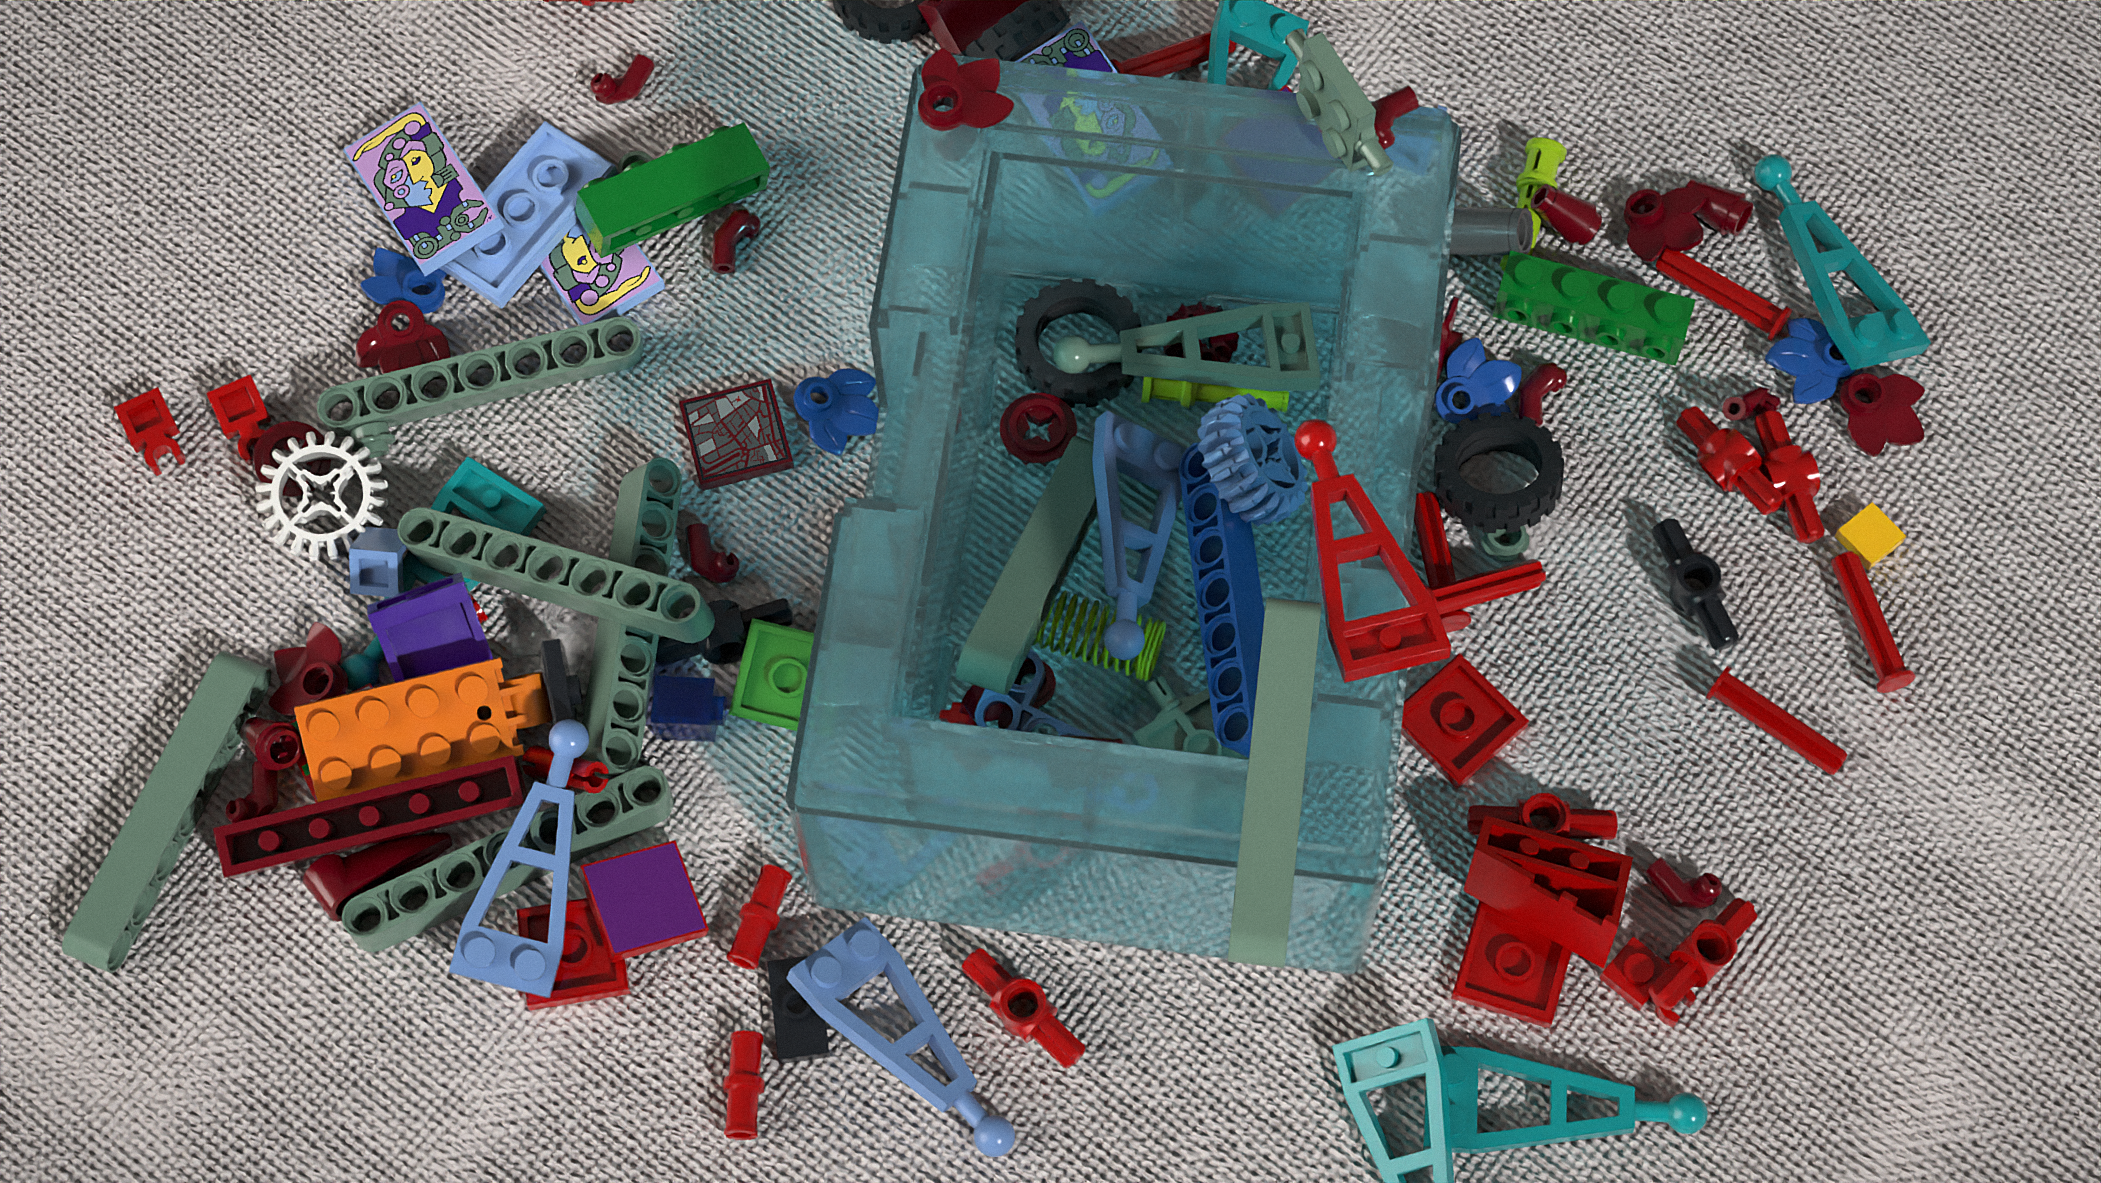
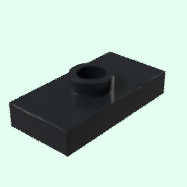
(562, 687)
(798, 1028)

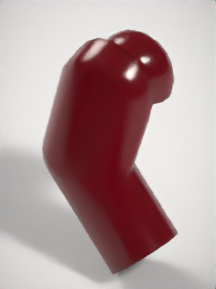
(736, 225)
(1535, 386)
(1751, 402)
(707, 561)
(1684, 892)

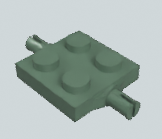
(1336, 104)
(1181, 724)

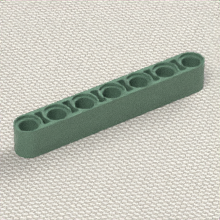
(505, 382)
(1032, 574)
(573, 584)
(609, 680)
(1274, 783)
(166, 812)
(438, 875)

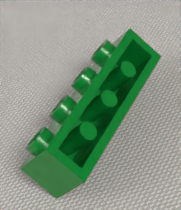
(671, 189)
(1593, 308)

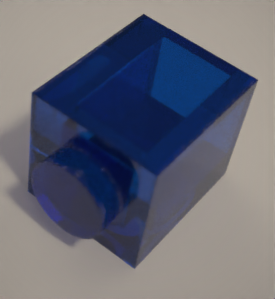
(687, 709)

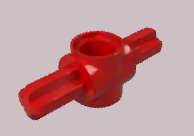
(1730, 460)
(1792, 473)
(1567, 821)
(1689, 967)
(1041, 1025)

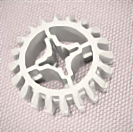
(337, 478)

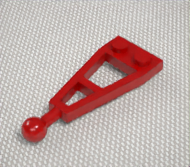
(1382, 640)

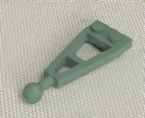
(1285, 334)

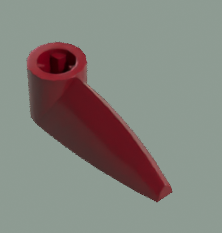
(339, 880)

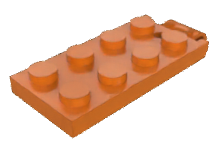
(418, 727)

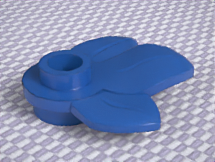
(402, 279)
(1808, 358)
(1482, 383)
(844, 412)

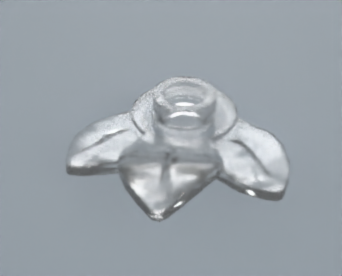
(544, 626)

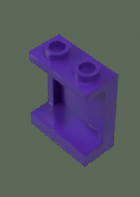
(429, 629)

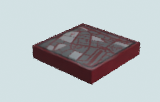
(736, 434)

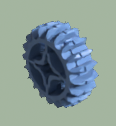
(1252, 459)

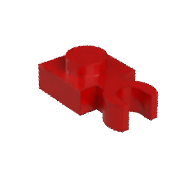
(240, 412)
(149, 427)
(1632, 975)

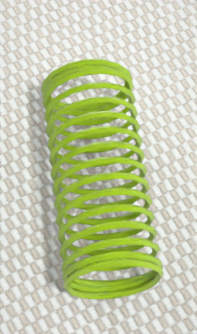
(1143, 663)

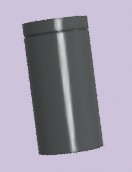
(1491, 231)

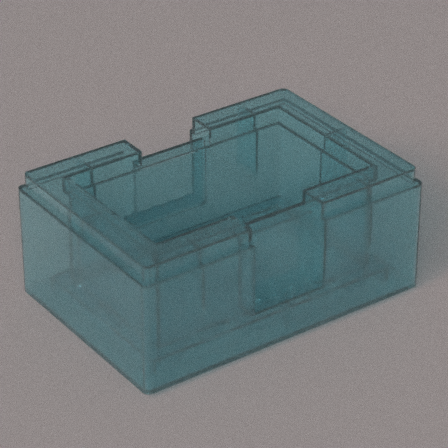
(1183, 202)

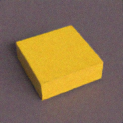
(1870, 535)

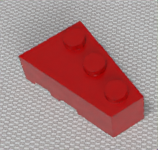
(1551, 885)

